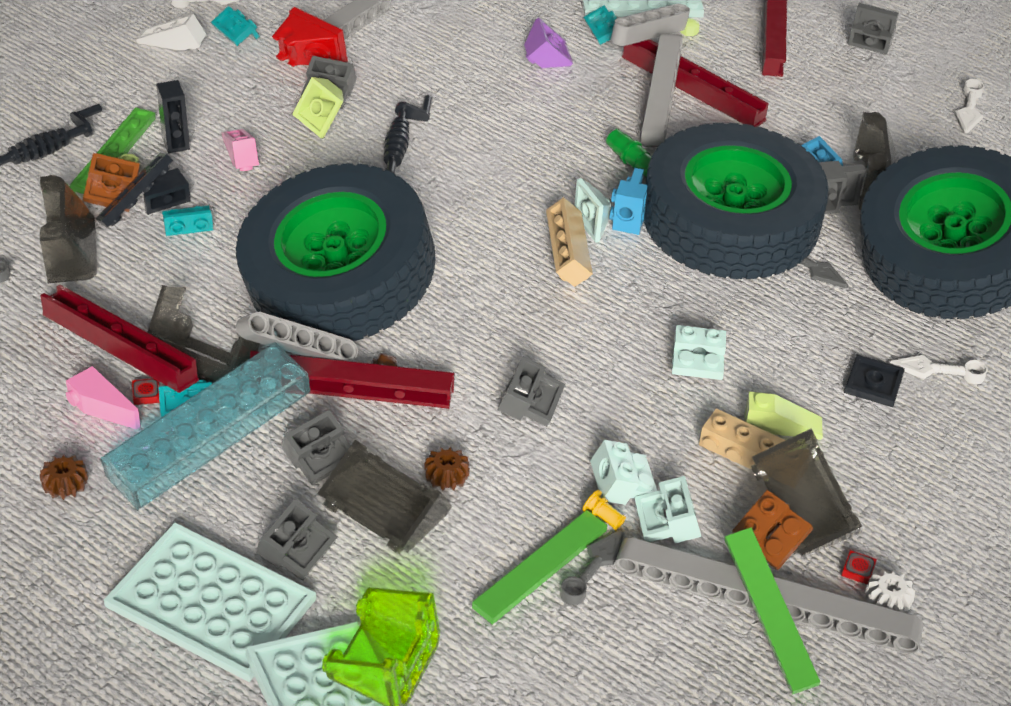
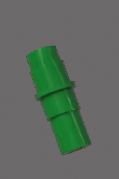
(629, 150)

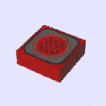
(145, 391)
(859, 567)

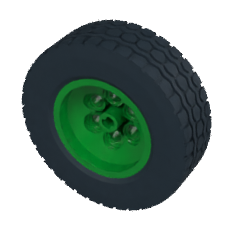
(735, 200)
(924, 227)
(338, 250)

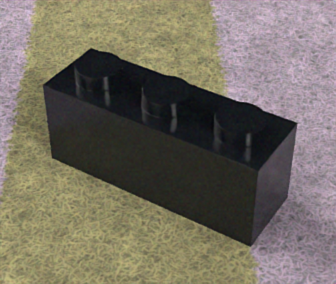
(173, 116)

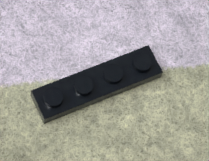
(129, 195)

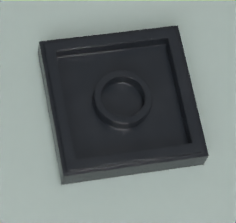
(874, 380)

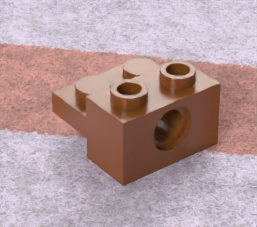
(108, 178)
(775, 528)

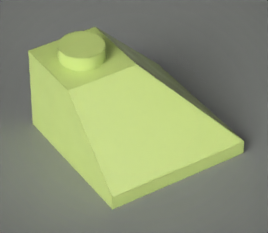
(319, 105)

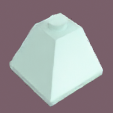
(594, 208)

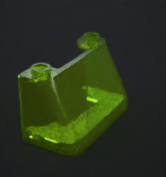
(390, 646)

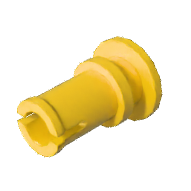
(603, 510)

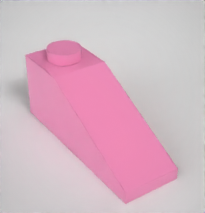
(241, 149)
(99, 398)

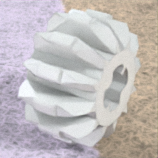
(890, 591)

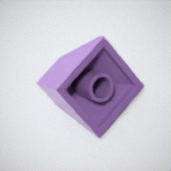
(546, 47)

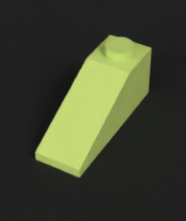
(780, 415)

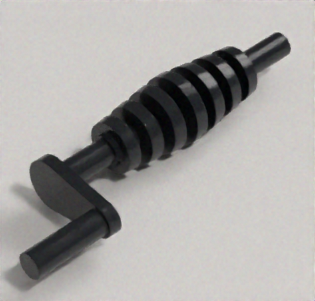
(397, 137)
(46, 143)

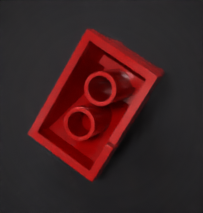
(308, 36)

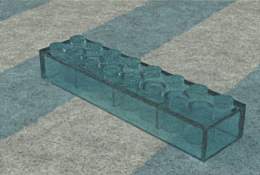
(205, 425)

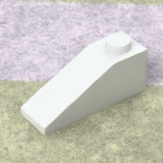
(174, 34)

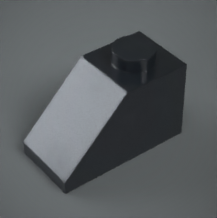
(167, 192)

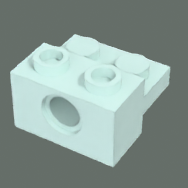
(699, 352)
(621, 472)
(680, 512)

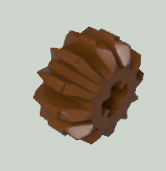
(447, 468)
(63, 476)

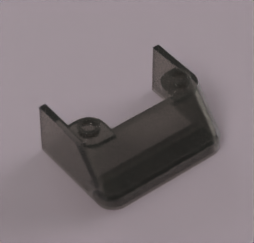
(175, 329)

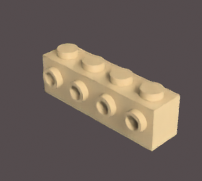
(569, 242)
(724, 436)

